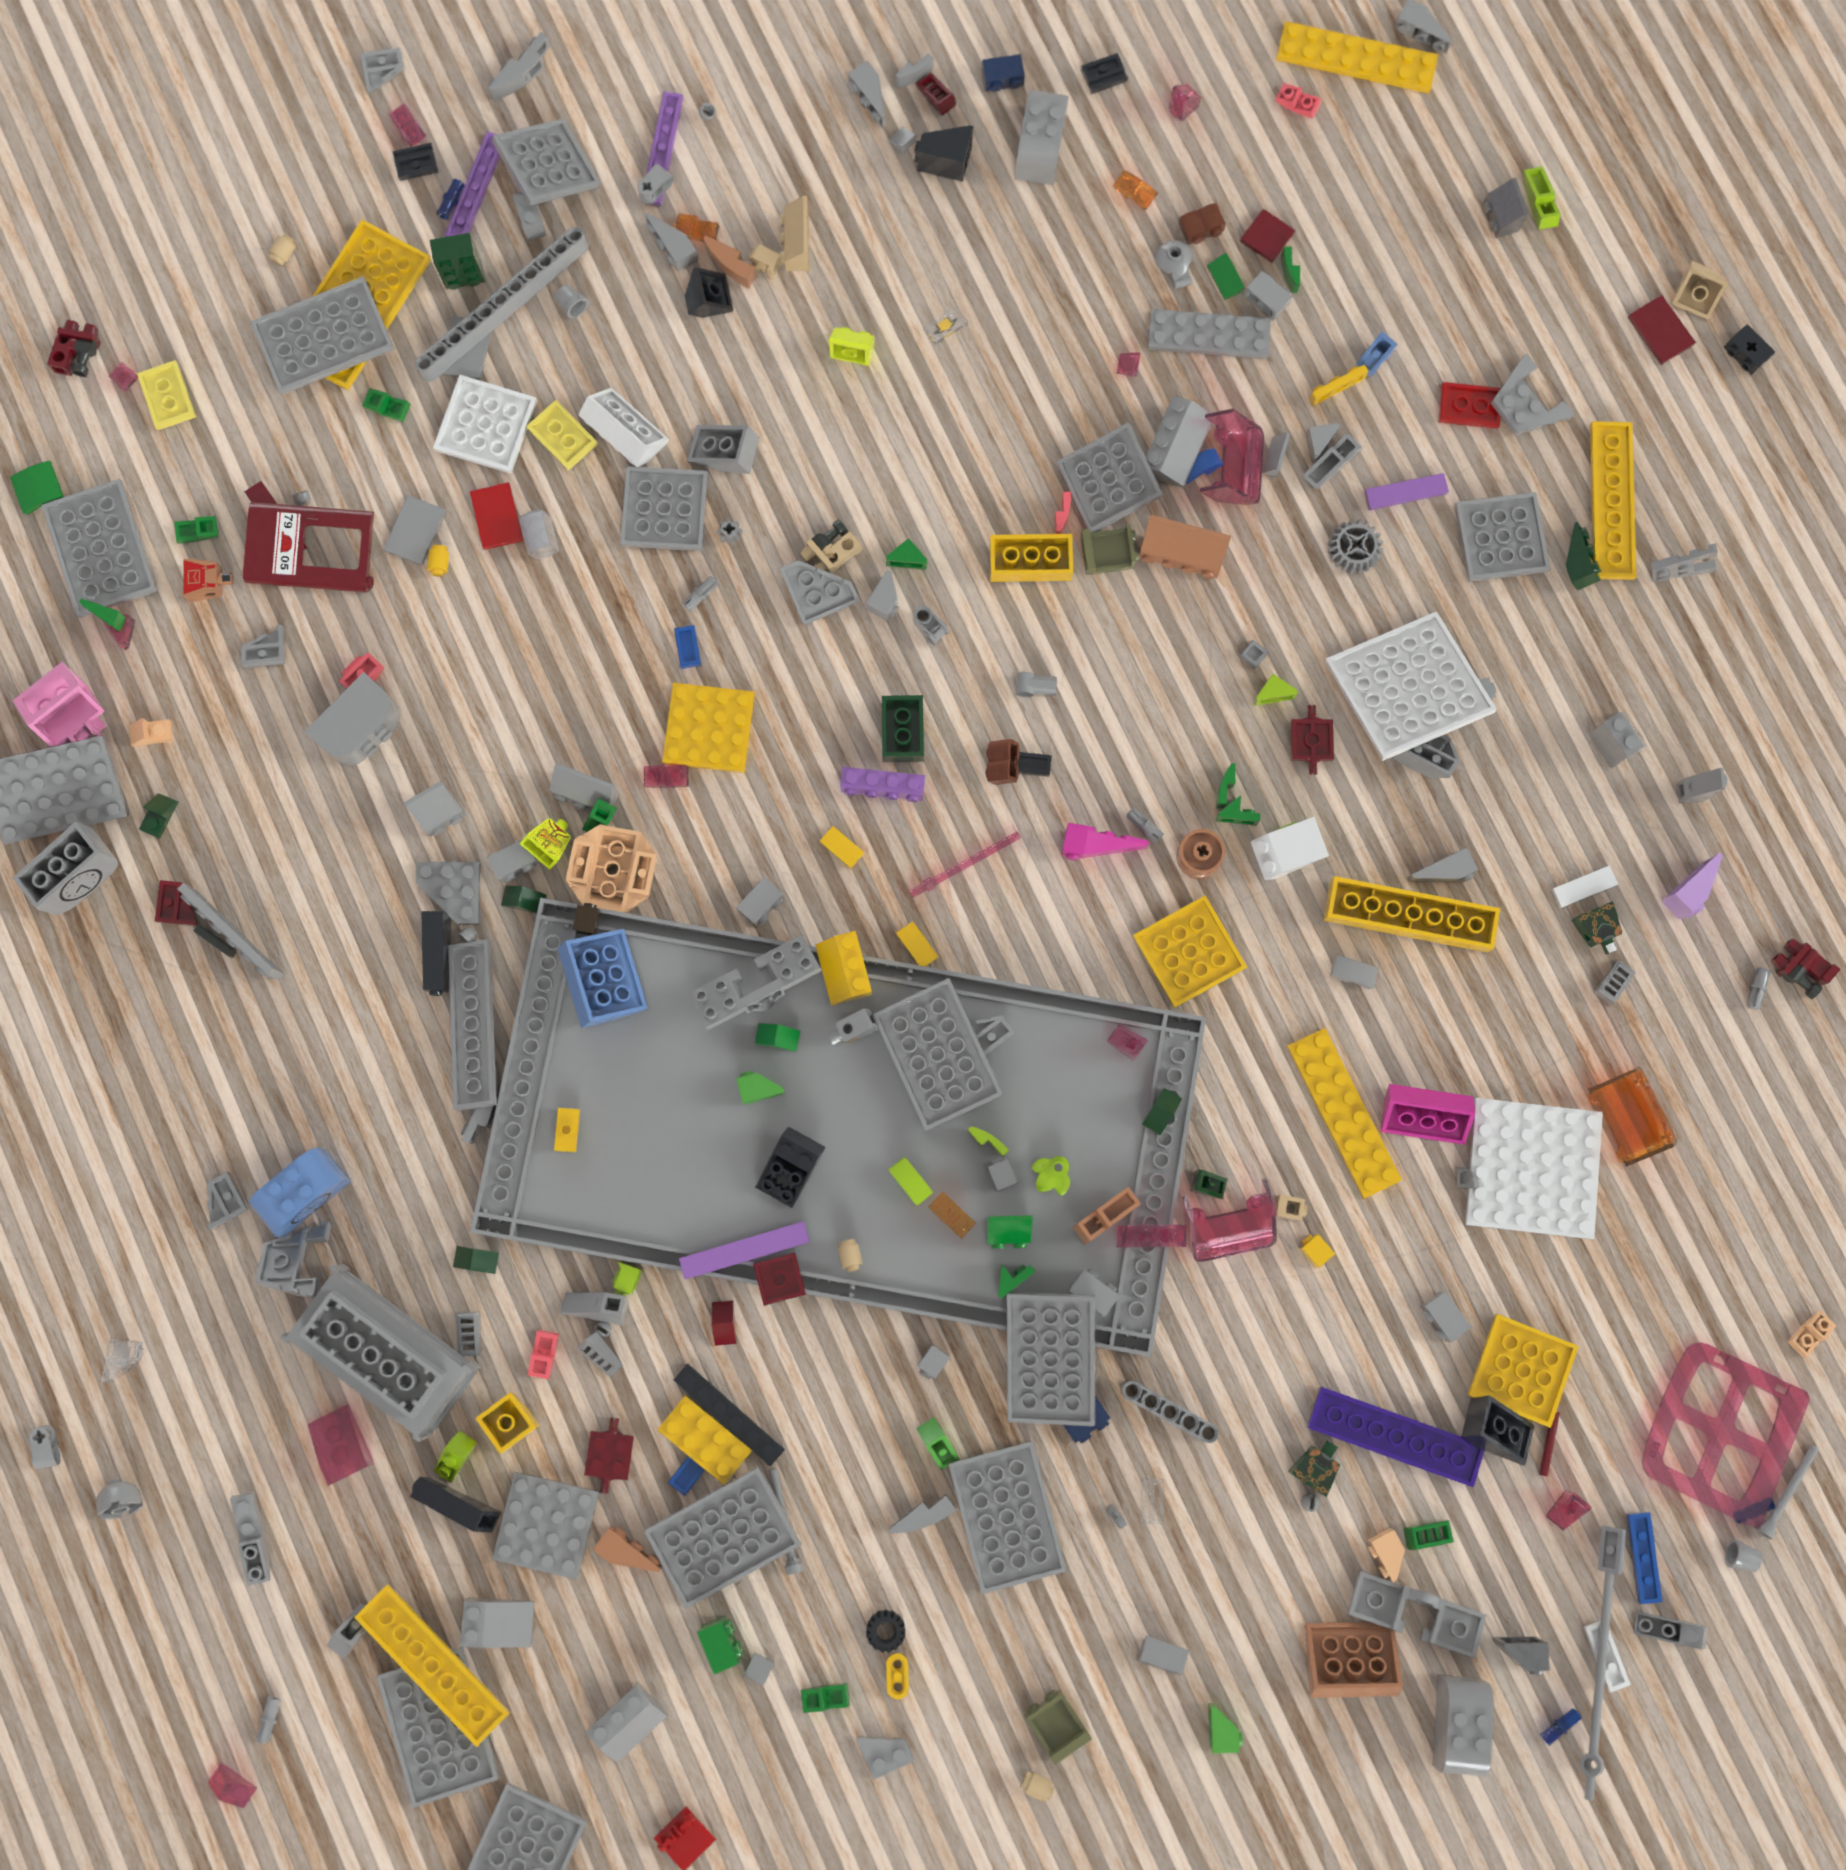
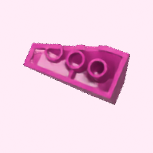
(1085, 842)

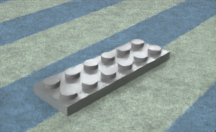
(1209, 334)
(234, 936)

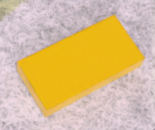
(841, 847)

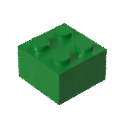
(720, 1644)

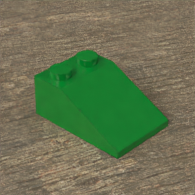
(1009, 1230)

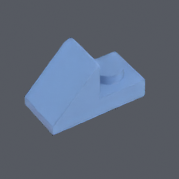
(1377, 353)

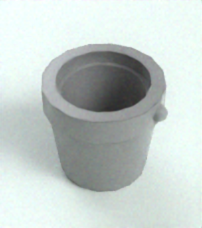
(571, 301)
(1742, 1556)

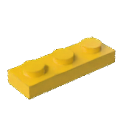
(1338, 384)

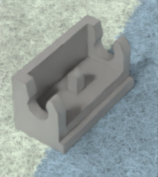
(1163, 1655)

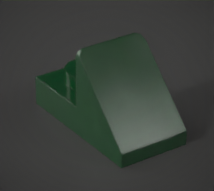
(159, 813)

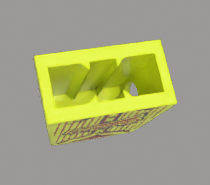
(547, 841)

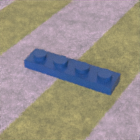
(1644, 1558)

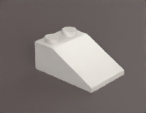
(1289, 849)

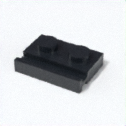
(1104, 73)
(415, 161)

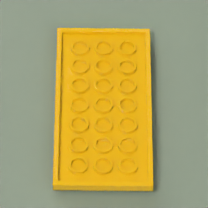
(390, 273)

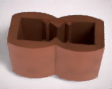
(1202, 224)
(1003, 761)

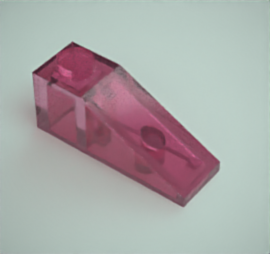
(1151, 1236)

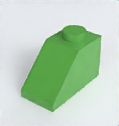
(757, 1088)
(937, 1443)
(1222, 1732)

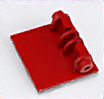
(684, 1838)

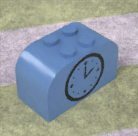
(298, 1191)

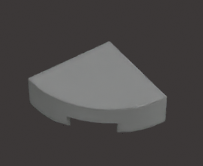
(1466, 1178)
(1115, 1515)

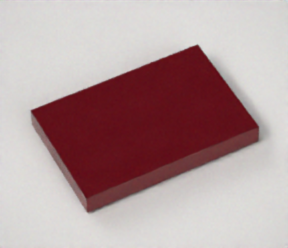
(1661, 329)

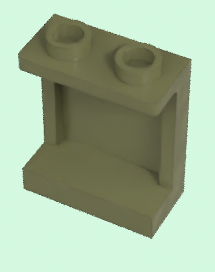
(1109, 550)
(1057, 1726)

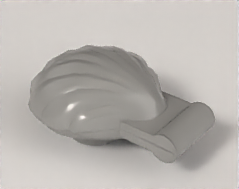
(1174, 260)

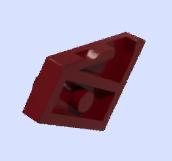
(171, 907)

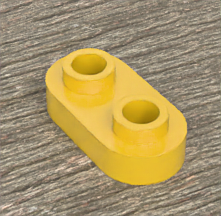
(897, 1675)

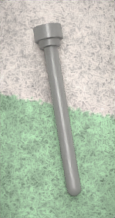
(1768, 1526)
(792, 1564)

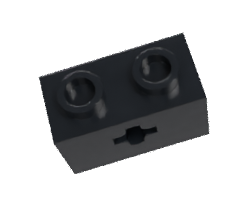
(1749, 349)

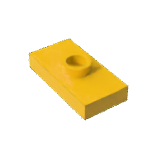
(567, 1130)

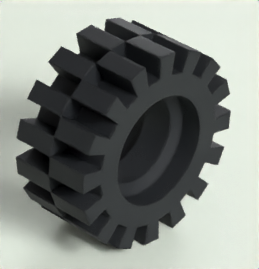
(899, 1631)

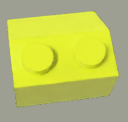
(851, 346)

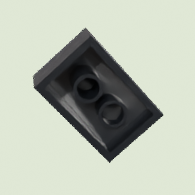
(1497, 1429)

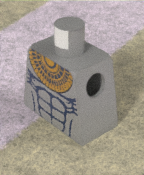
(862, 1023)

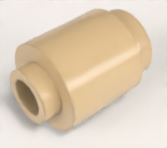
(281, 250)
(849, 1255)
(1037, 1786)

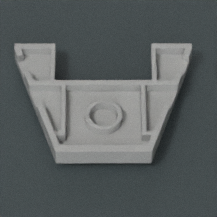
(1521, 407)
(1684, 566)
(283, 1260)

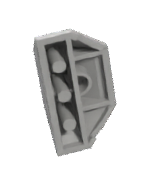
(1432, 759)

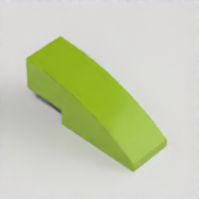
(1541, 198)

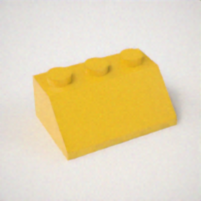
(843, 968)

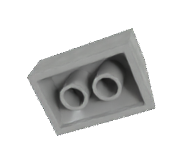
(580, 788)
(626, 1723)

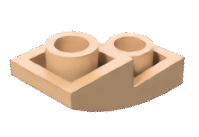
(1811, 1333)

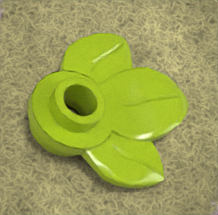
(1050, 1177)

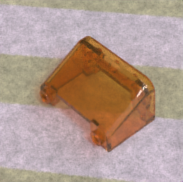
(1633, 1116)

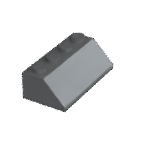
(1178, 441)

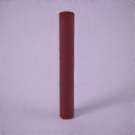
(1548, 1448)

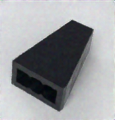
(435, 951)
(455, 1505)

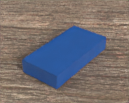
(687, 647)
(686, 1476)

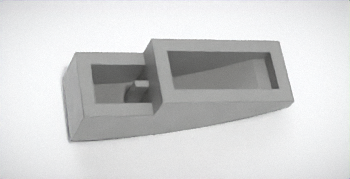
(1333, 461)
(924, 1516)

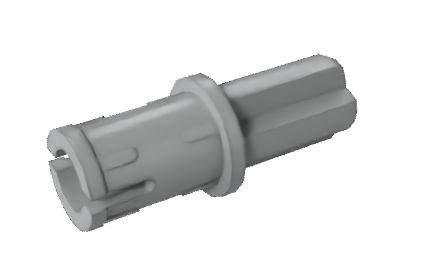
(700, 593)
(1144, 825)
(1758, 988)
(268, 1720)

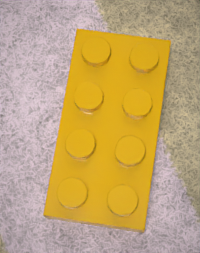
(704, 1440)

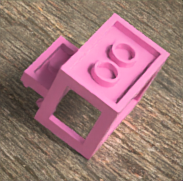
(60, 707)

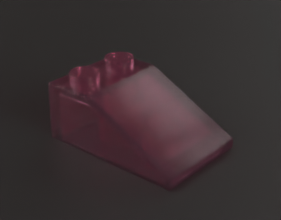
(339, 1445)

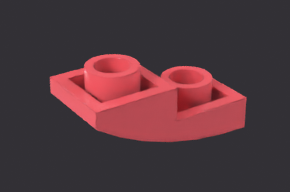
(1298, 102)

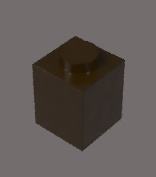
(587, 919)

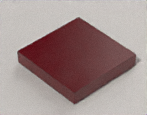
(1267, 235)
(779, 1279)

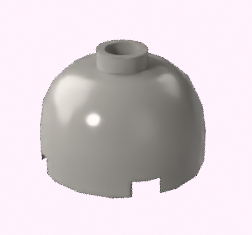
(117, 1499)

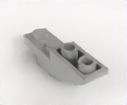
(517, 74)
(481, 1116)
(252, 1538)

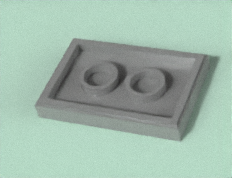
(473, 361)
(414, 530)

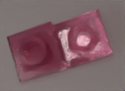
(407, 125)
(666, 776)

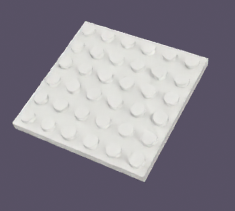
(1410, 686)
(1534, 1168)

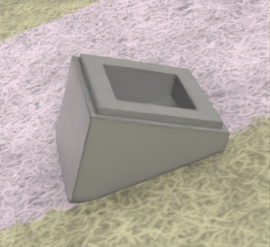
(903, 140)
(759, 1669)

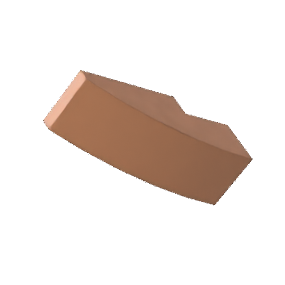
(730, 262)
(1106, 1215)

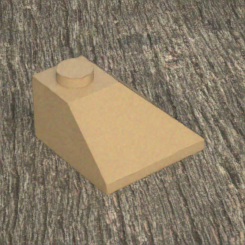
(1699, 290)

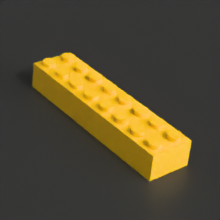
(1411, 914)

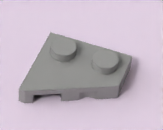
(992, 1032)
(224, 1200)

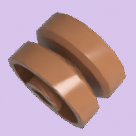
(1205, 842)

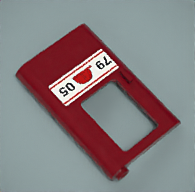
(277, 546)

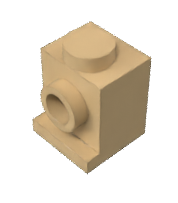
(765, 260)
(1299, 1211)

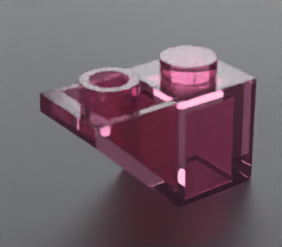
(1183, 101)

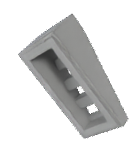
(1604, 994)
(460, 1334)
(600, 1354)

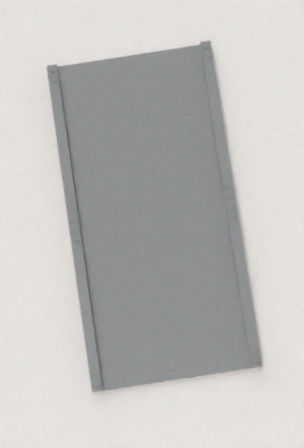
(677, 1155)

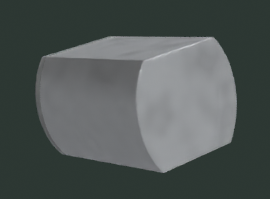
(538, 534)

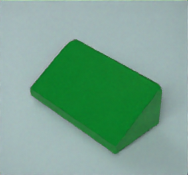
(1225, 276)

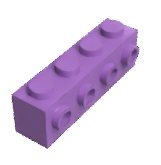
(882, 783)

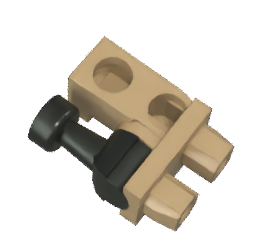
(831, 555)

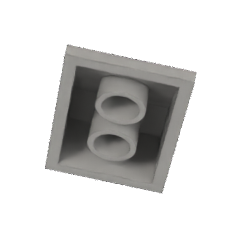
(724, 448)
(435, 809)
(497, 1623)

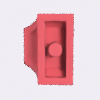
(365, 664)

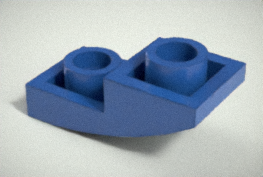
(1206, 463)

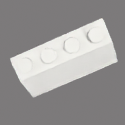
(622, 426)

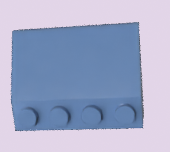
(602, 977)

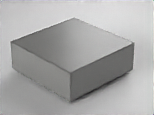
(1254, 654)

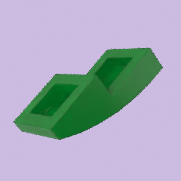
(1290, 271)
(385, 405)
(196, 530)
(1227, 781)
(600, 815)
(825, 1697)

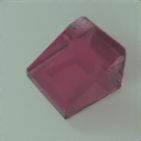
(1128, 363)

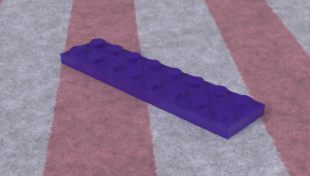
(1395, 1436)

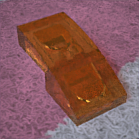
(1135, 188)
(695, 228)
(952, 1215)

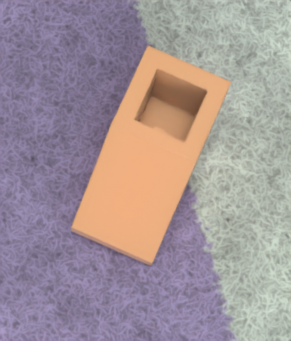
(1389, 1553)

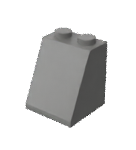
(1617, 739)

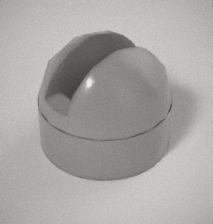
(709, 109)
(301, 497)
(468, 934)
(604, 1325)
(1306, 1502)

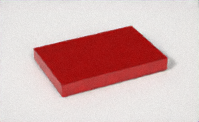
(1468, 405)
(496, 516)

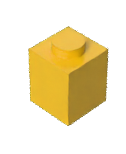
(1316, 1250)

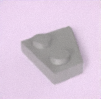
(381, 67)
(265, 650)
(884, 1754)

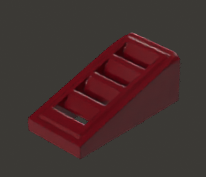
(942, 104)

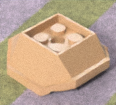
(608, 847)

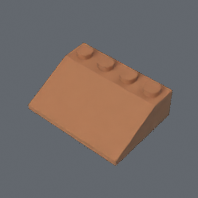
(1184, 547)
(1352, 1660)

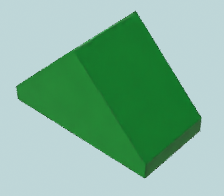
(906, 556)
(777, 1037)

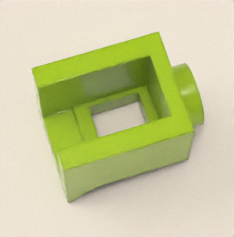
(626, 1279)

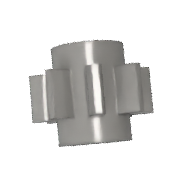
(734, 534)

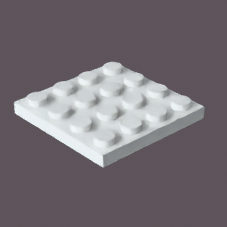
(485, 424)

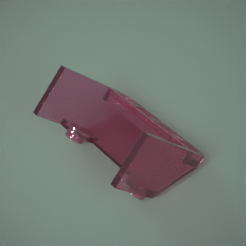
(1241, 457)
(1232, 1231)

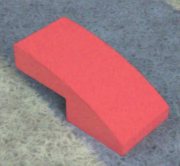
(1062, 516)
(543, 1354)

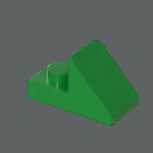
(1232, 814)
(1007, 1283)

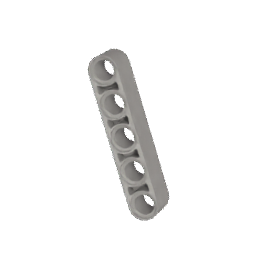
(1179, 1414)

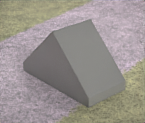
(1319, 438)

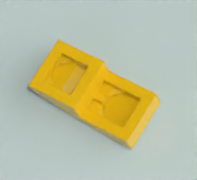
(916, 944)

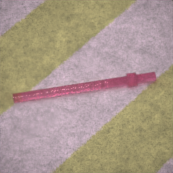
(930, 883)

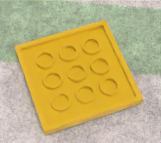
(708, 727)
(1189, 951)
(1523, 1369)

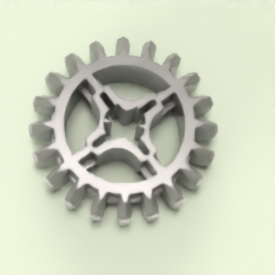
(1345, 534)

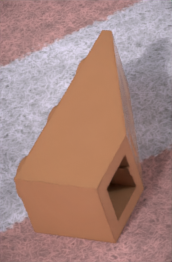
(621, 1551)

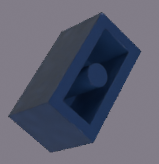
(1003, 73)

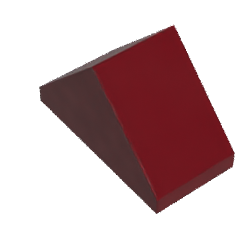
(723, 1323)

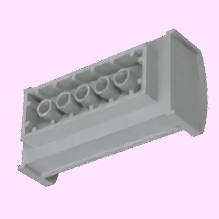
(382, 1353)

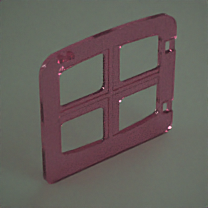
(1722, 1432)

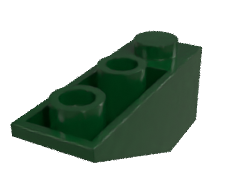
(1580, 561)

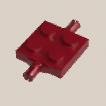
(1312, 740)
(609, 1455)

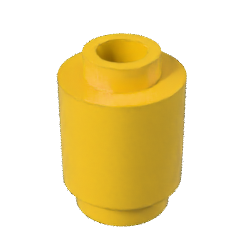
(438, 560)

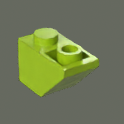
(455, 1456)

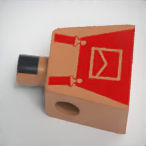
(204, 579)

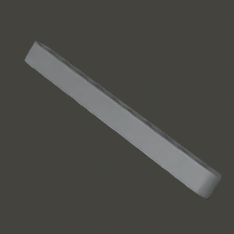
(501, 304)

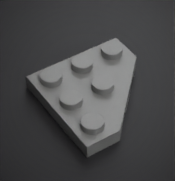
(816, 591)
(453, 887)

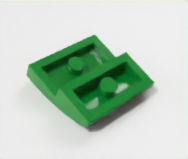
(36, 486)

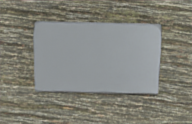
(1276, 454)

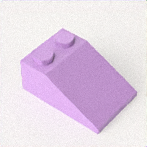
(1694, 890)

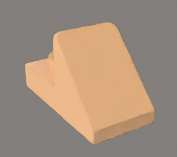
(151, 732)

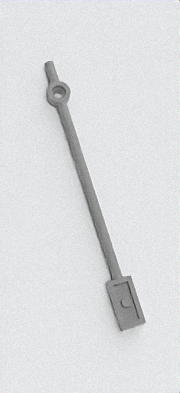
(1611, 1561)

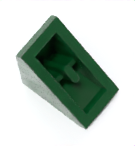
(522, 898)
(1162, 1111)
(1208, 1184)
(476, 1259)

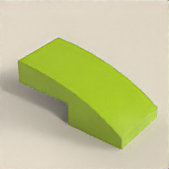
(982, 1137)
(910, 1181)

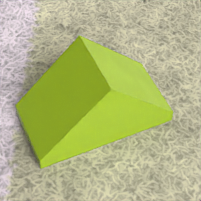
(1275, 691)

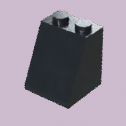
(945, 152)

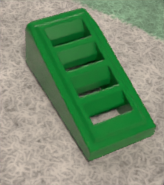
(108, 615)
(1414, 1536)

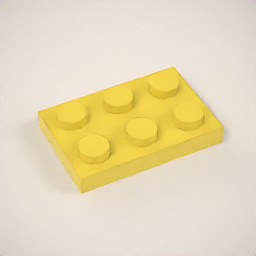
(166, 395)
(562, 435)

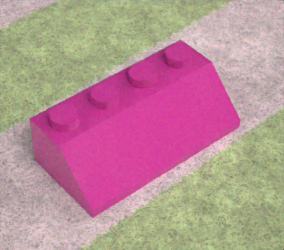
(1427, 1114)

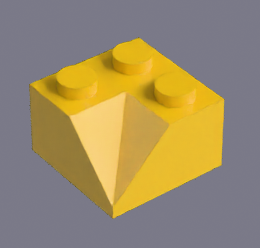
(507, 1422)

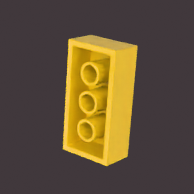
(1031, 557)

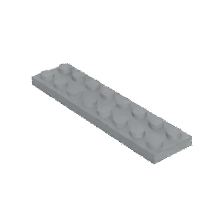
(472, 1025)

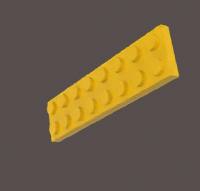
(1357, 57)
(1613, 499)
(1344, 1113)
(432, 1665)

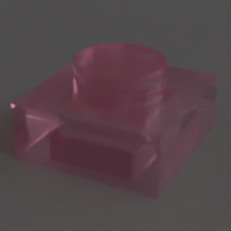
(123, 376)

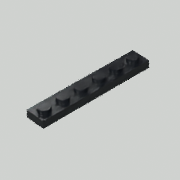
(729, 1414)

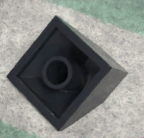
(708, 294)

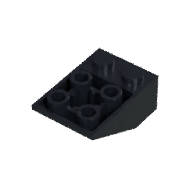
(790, 1167)

